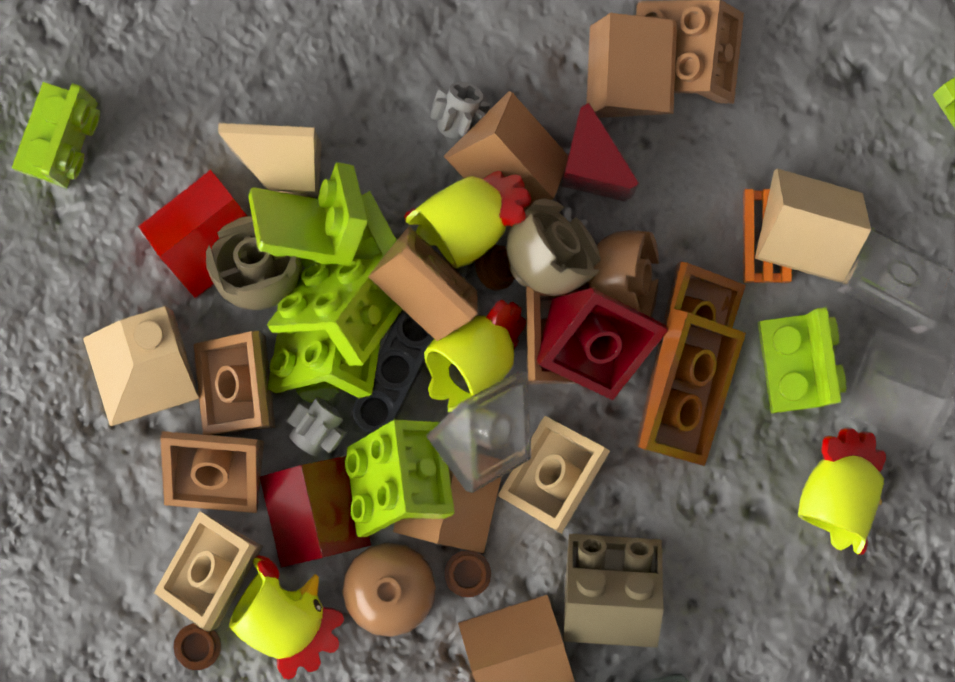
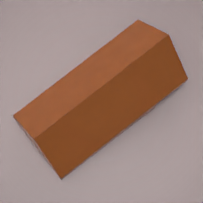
(692, 365)

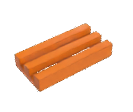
(749, 276)

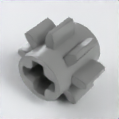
(458, 109)
(316, 426)

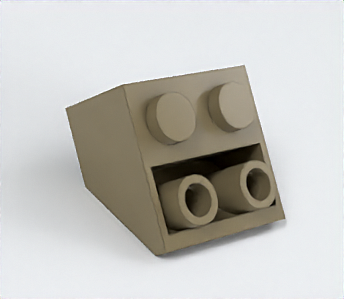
(613, 590)

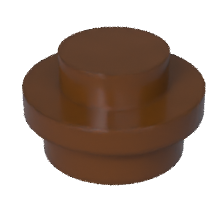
(494, 268)
(467, 573)
(197, 647)

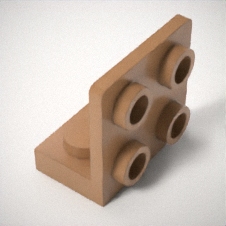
(705, 45)

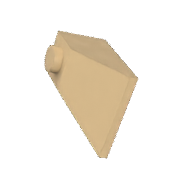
(278, 156)
(141, 366)

